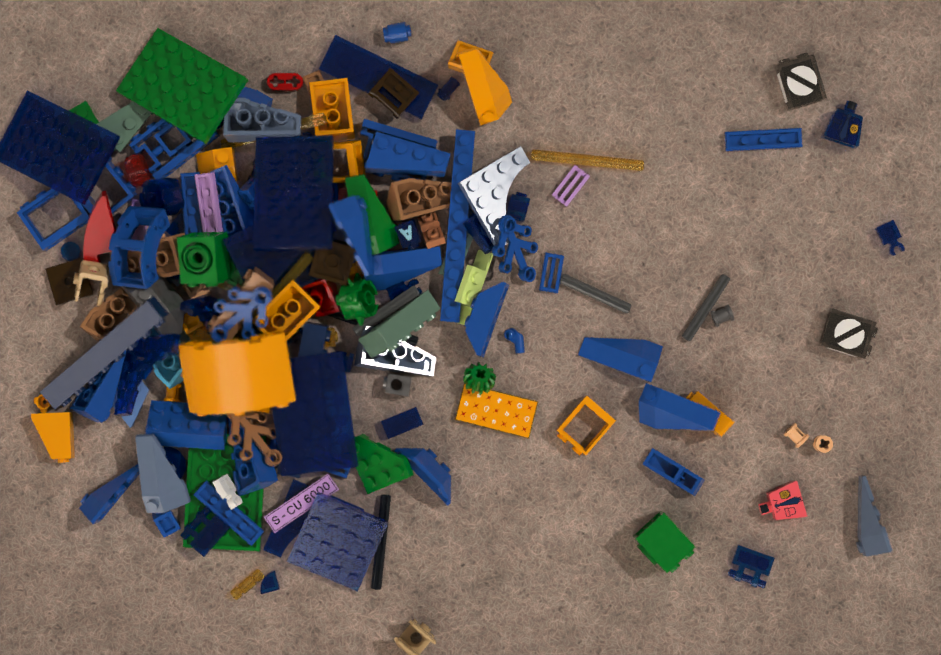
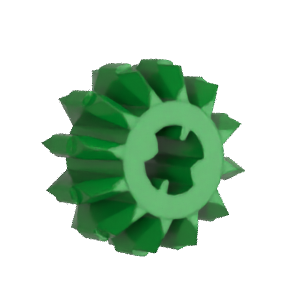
(479, 378)

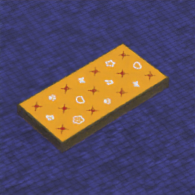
(497, 411)

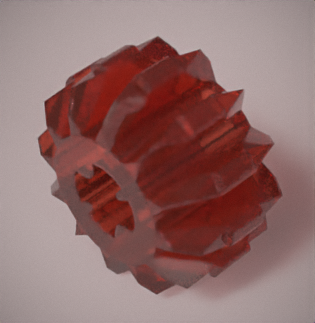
(137, 169)

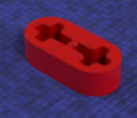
(285, 86)

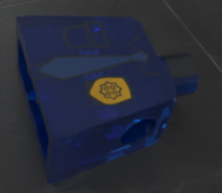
(844, 126)

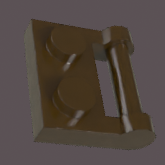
(398, 88)

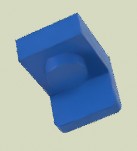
(166, 523)

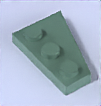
(126, 123)

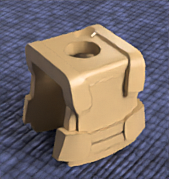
(84, 272)
(407, 645)

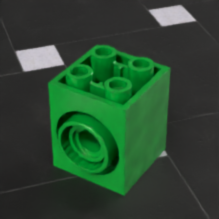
(203, 258)
(664, 543)

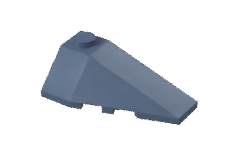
(252, 120)
(402, 359)
(159, 482)
(871, 534)

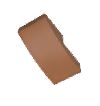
(431, 229)

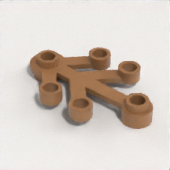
(252, 432)

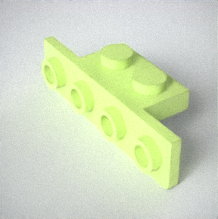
(472, 283)

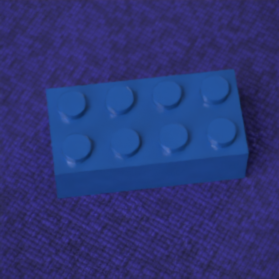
(179, 428)

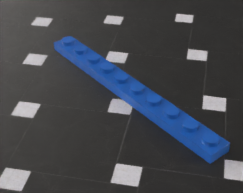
(456, 231)

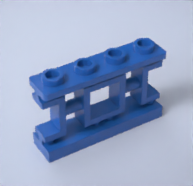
(395, 132)
(183, 152)

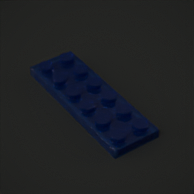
(365, 69)

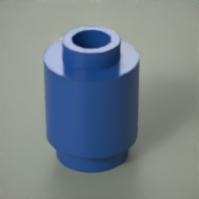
(397, 32)

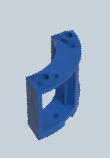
(122, 242)

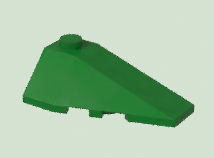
(381, 226)

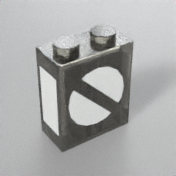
(800, 81)
(848, 334)

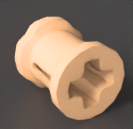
(796, 435)
(828, 445)

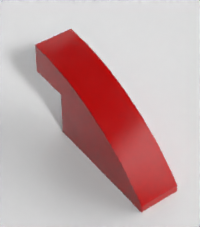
(98, 230)

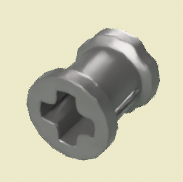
(722, 315)

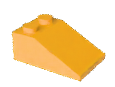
(333, 100)

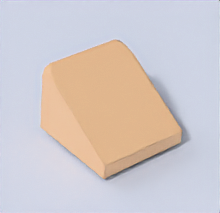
(194, 292)

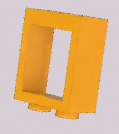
(354, 157)
(599, 412)

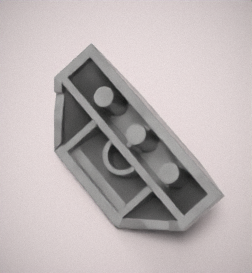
(168, 299)

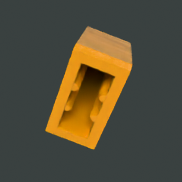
(723, 422)
(56, 433)

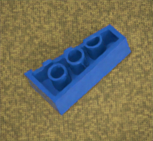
(405, 158)

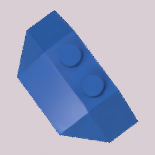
(484, 316)
(429, 470)

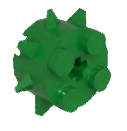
(357, 299)

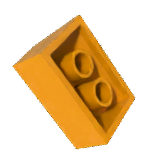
(288, 310)

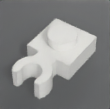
(226, 489)

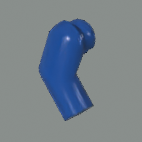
(515, 337)

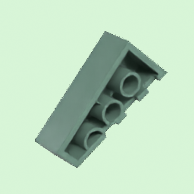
(400, 324)

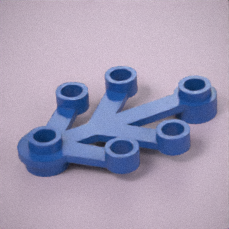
(507, 226)
(243, 311)

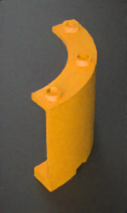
(237, 374)

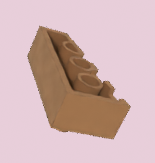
(253, 279)

